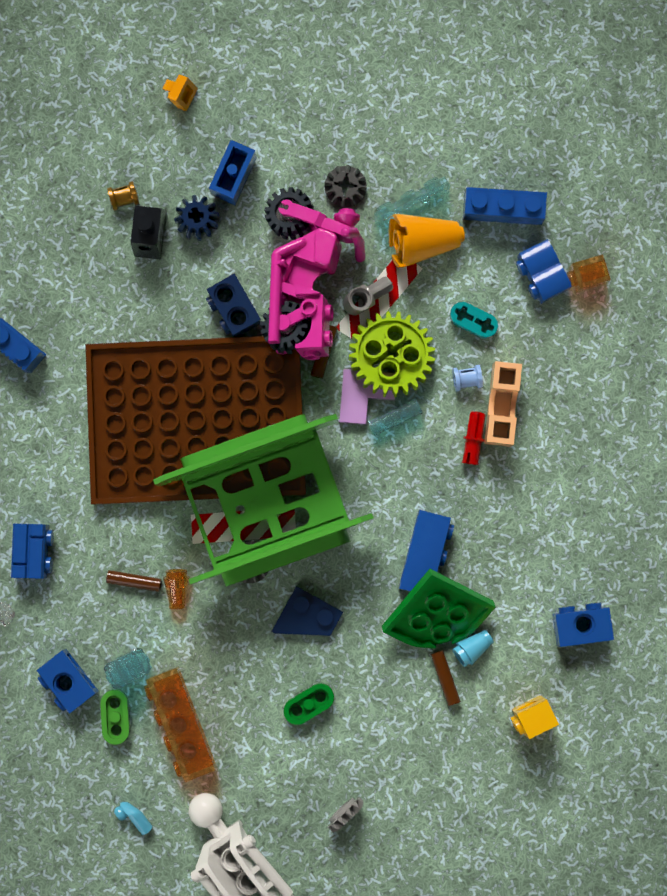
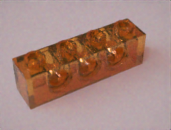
(185, 766)

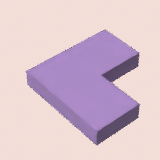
(355, 398)

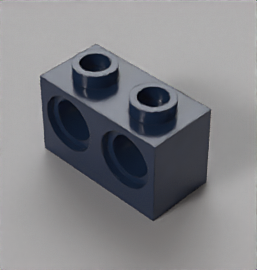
(238, 304)

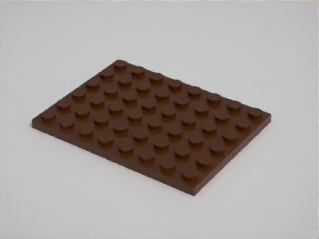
(177, 398)

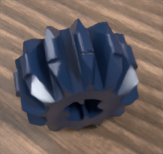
(204, 210)

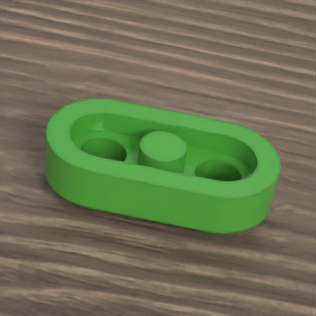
(115, 716)

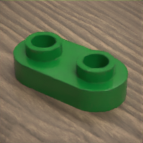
(309, 704)

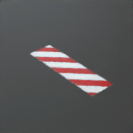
(400, 280)
(219, 531)

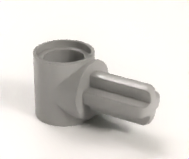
(367, 294)

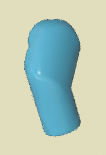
(135, 815)

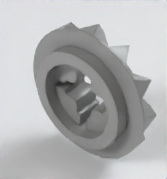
(345, 813)

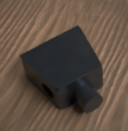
(148, 231)

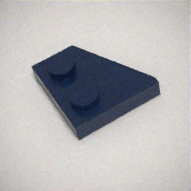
(307, 615)

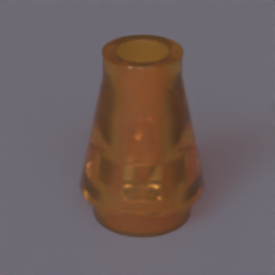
(176, 586)

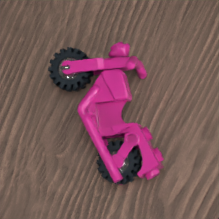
(297, 268)

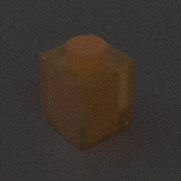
(588, 273)

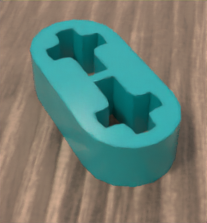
(476, 314)

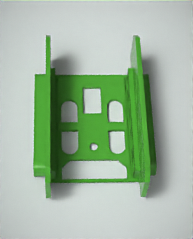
(302, 447)

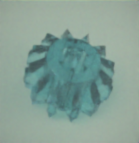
(127, 668)

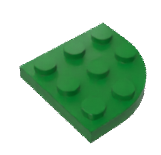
(437, 612)

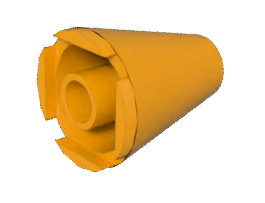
(422, 238)

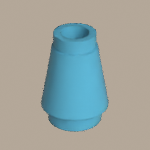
(472, 648)

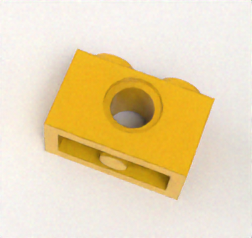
(533, 717)

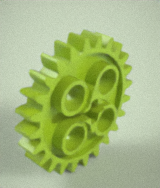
(377, 336)

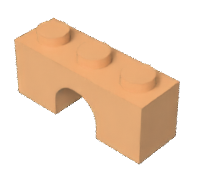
(502, 404)

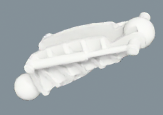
(218, 869)

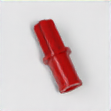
(474, 438)

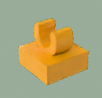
(180, 92)

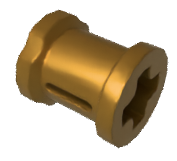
(123, 195)

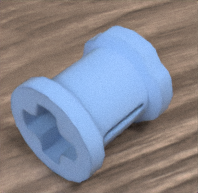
(467, 377)

